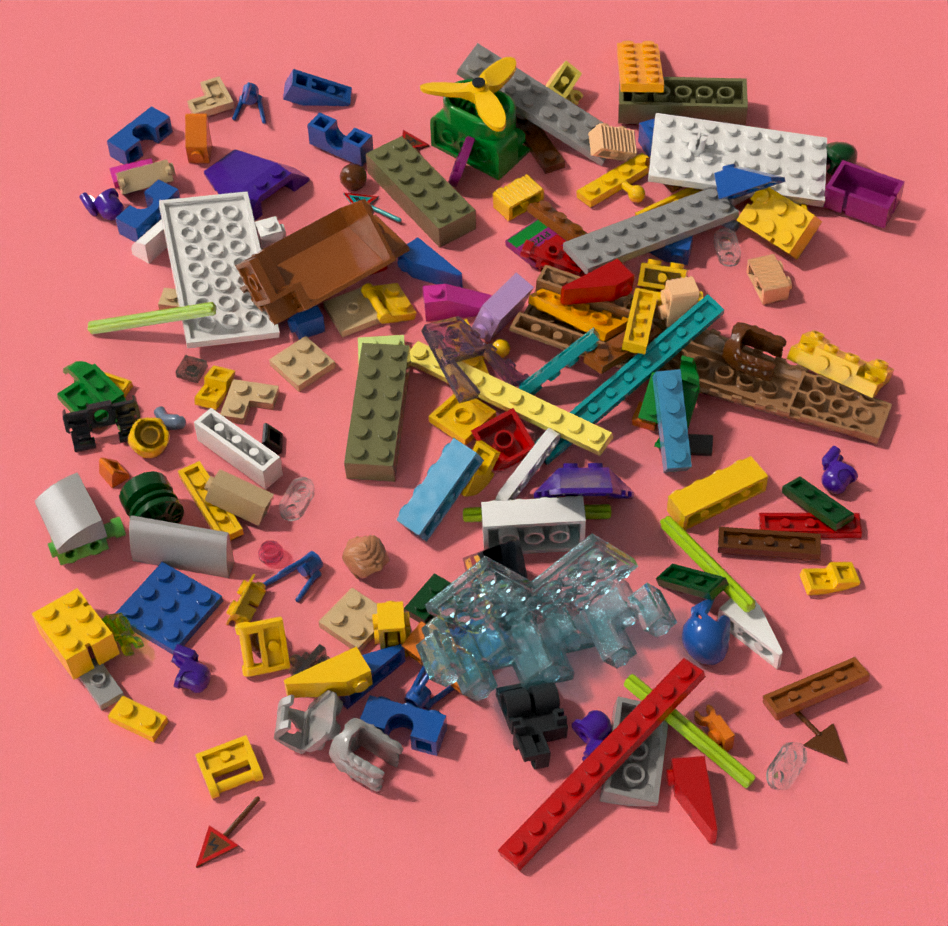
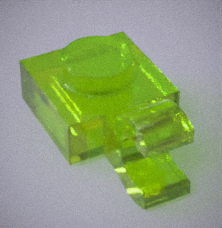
(122, 632)

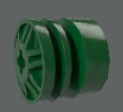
(151, 497)

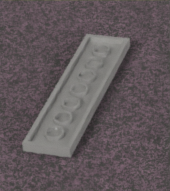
(538, 103)
(650, 230)

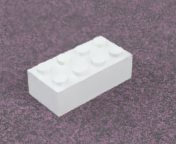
(538, 524)

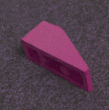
(449, 301)

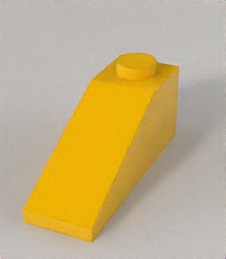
(340, 674)

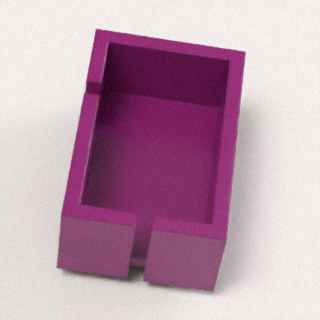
(863, 194)

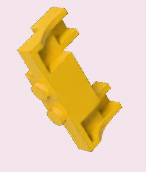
(845, 368)

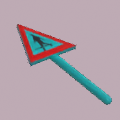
(370, 199)

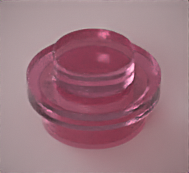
(270, 552)

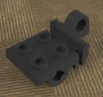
(533, 719)

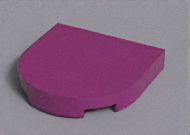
(461, 161)

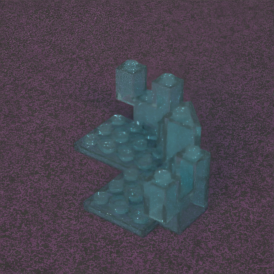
(504, 620)

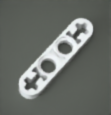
(529, 466)

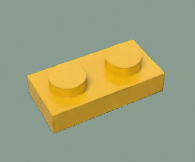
(138, 719)

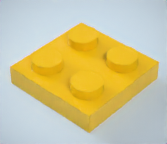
(460, 418)

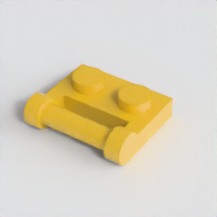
(394, 300)
(271, 643)
(226, 759)

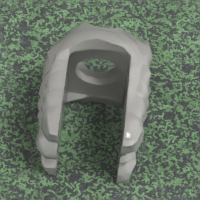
(358, 734)

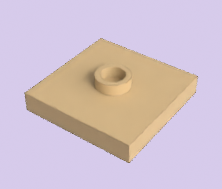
(351, 312)

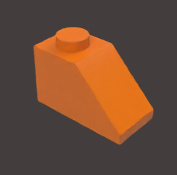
(197, 138)

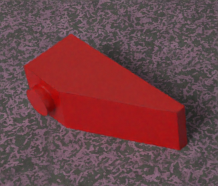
(600, 285)
(693, 793)

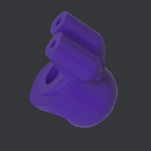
(106, 204)
(836, 473)
(192, 674)
(592, 730)

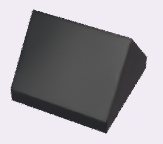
(272, 438)
(700, 444)

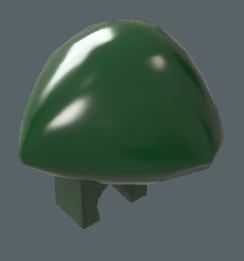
(837, 152)

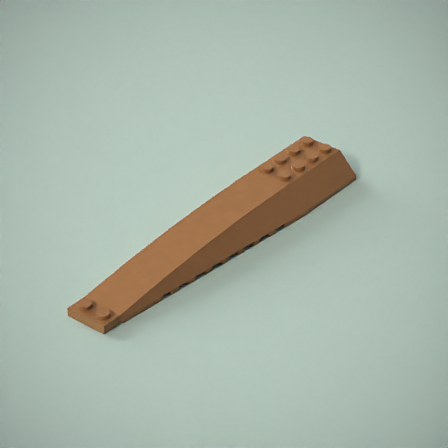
(789, 394)

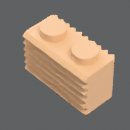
(612, 142)
(768, 278)
(677, 299)

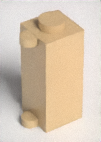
(145, 176)
(238, 497)

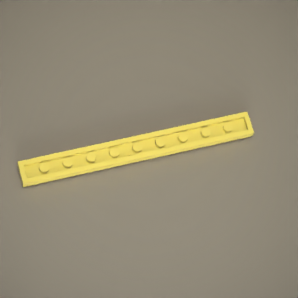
(526, 405)

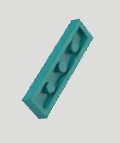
(567, 357)

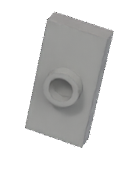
(101, 686)

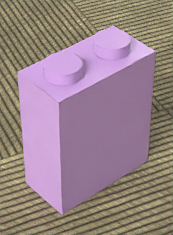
(502, 307)

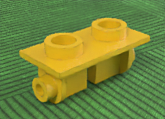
(250, 593)

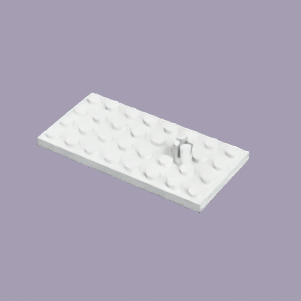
(693, 149)
(203, 246)

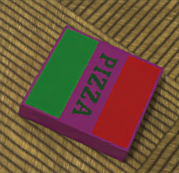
(535, 232)

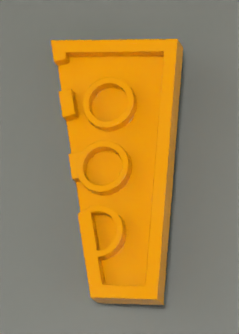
(578, 314)

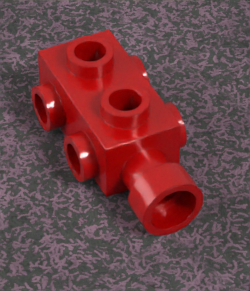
(551, 255)

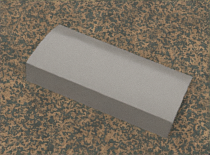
(70, 514)
(181, 546)
(639, 777)

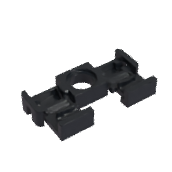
(80, 421)

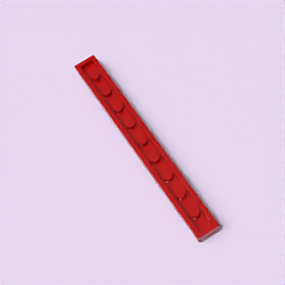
(601, 764)

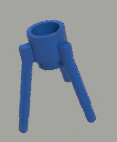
(249, 96)
(306, 566)
(420, 694)

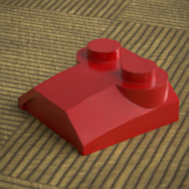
(506, 436)

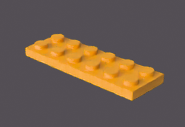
(639, 67)

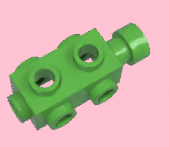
(112, 529)

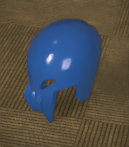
(706, 638)

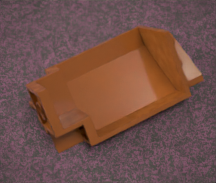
(319, 261)

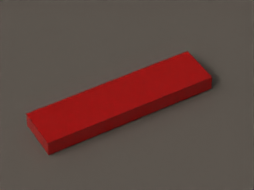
(808, 524)

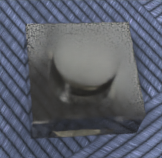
(191, 369)

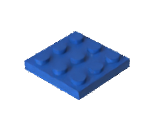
(169, 607)

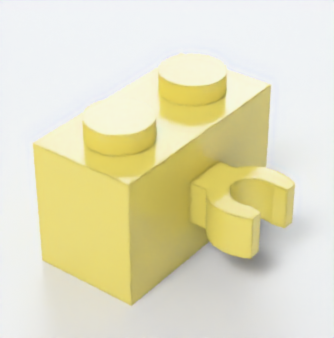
(564, 80)

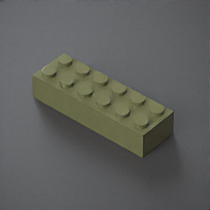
(689, 97)
(421, 191)
(377, 412)

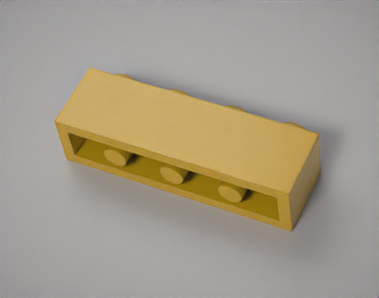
(717, 493)

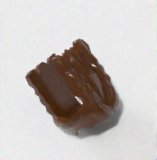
(758, 338)

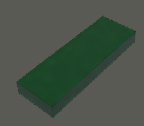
(817, 503)
(692, 581)

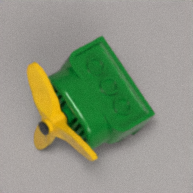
(482, 112)

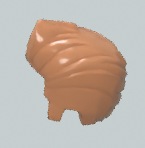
(365, 555)

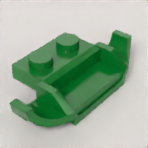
(89, 387)
(691, 390)

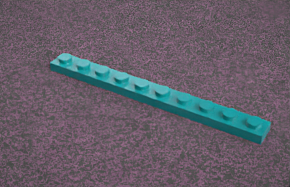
(642, 365)

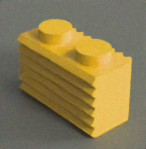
(515, 197)

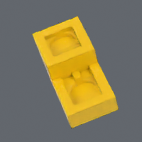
(215, 387)
(833, 578)

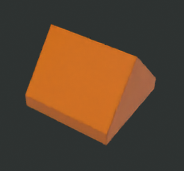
(112, 472)

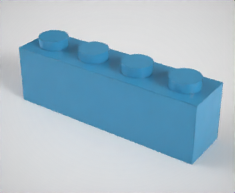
(672, 421)
(439, 489)

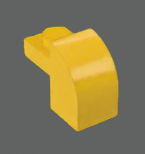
(483, 474)

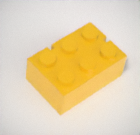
(779, 221)
(71, 627)

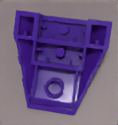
(254, 174)
(584, 482)

